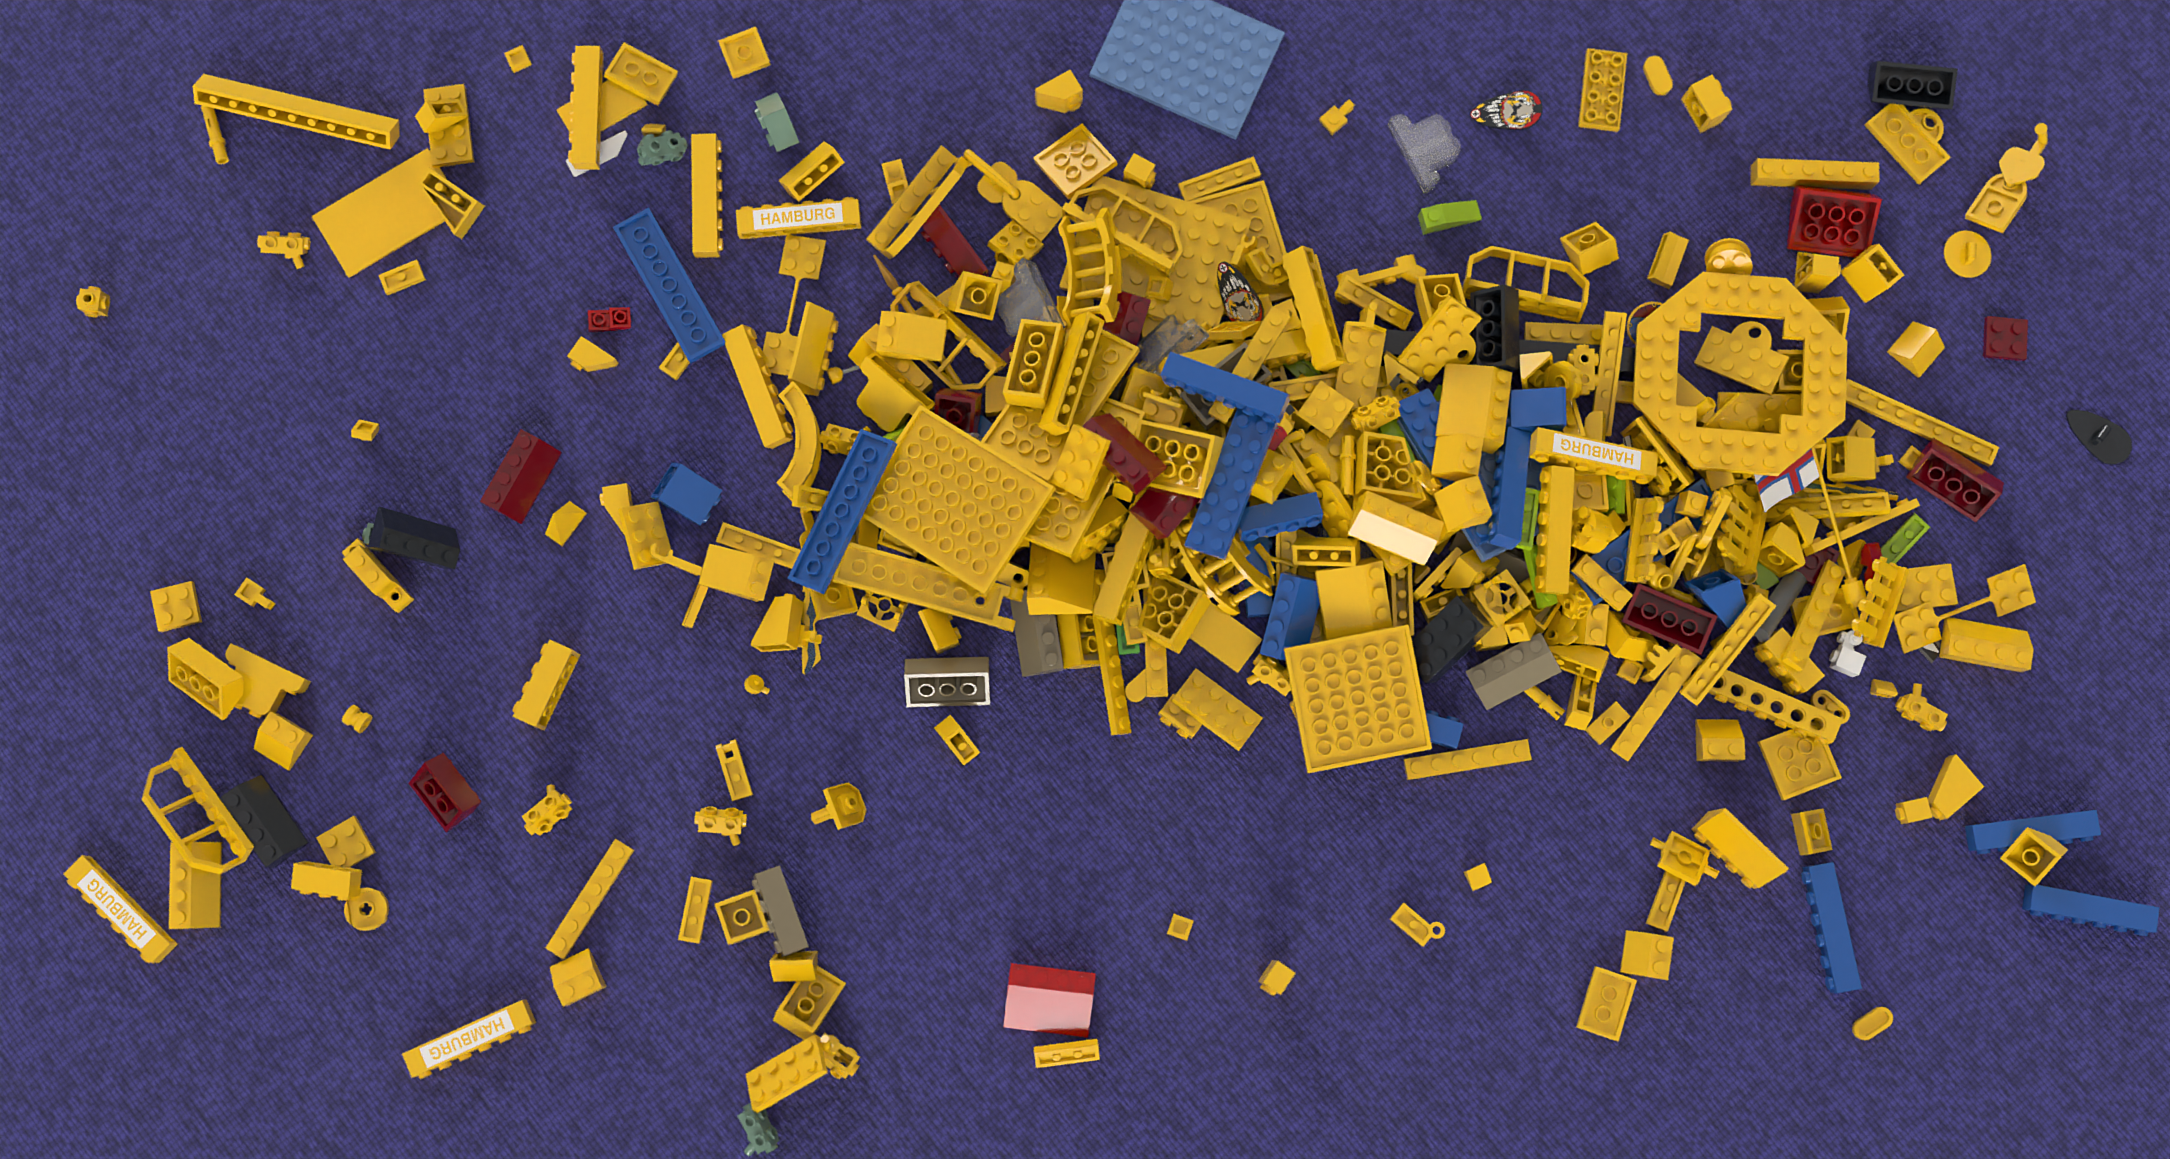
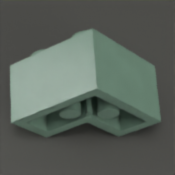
(775, 118)

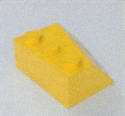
(1384, 468)
(1172, 612)

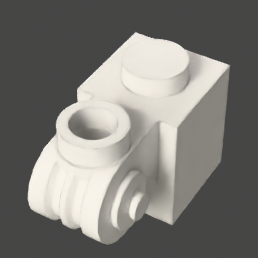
(1844, 657)

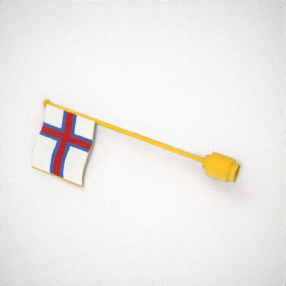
(1794, 479)

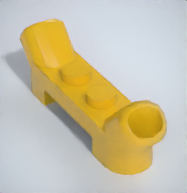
(1404, 267)

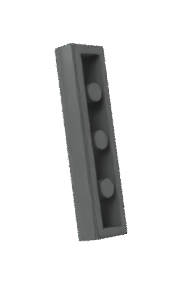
(1783, 598)

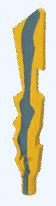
(1846, 489)
(811, 651)

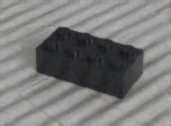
(1448, 638)

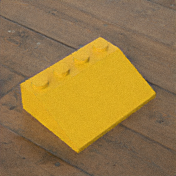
(1475, 403)
(1647, 438)
(1187, 453)
(1058, 583)
(1353, 598)
(1738, 848)

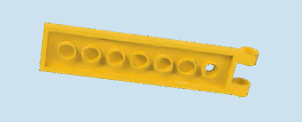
(922, 585)

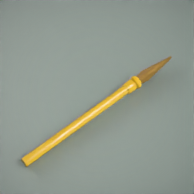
(892, 283)

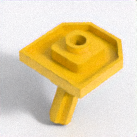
(844, 806)

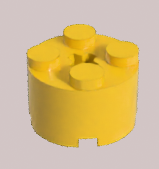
(1590, 530)

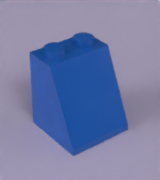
(1536, 409)
(687, 493)
(1719, 595)

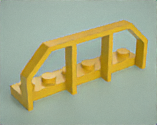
(912, 198)
(1127, 241)
(1528, 300)
(962, 334)
(214, 809)

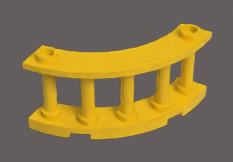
(1112, 268)
(808, 449)
(1201, 574)

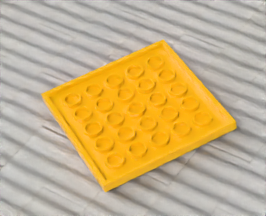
(1357, 698)

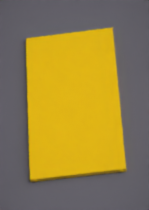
(380, 216)

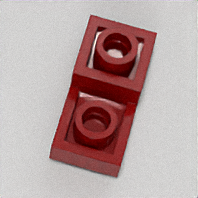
(609, 320)
(1868, 554)

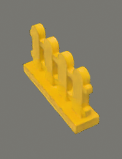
(1747, 538)
(1642, 540)
(1884, 607)

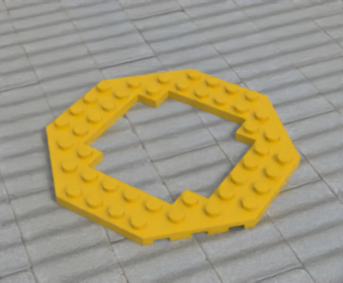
(1735, 450)

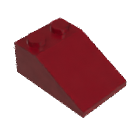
(959, 408)

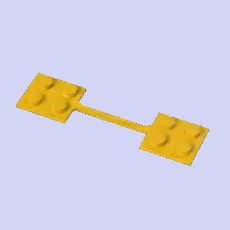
(800, 259)
(2008, 592)

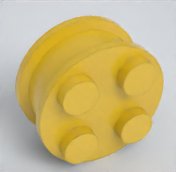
(1729, 257)

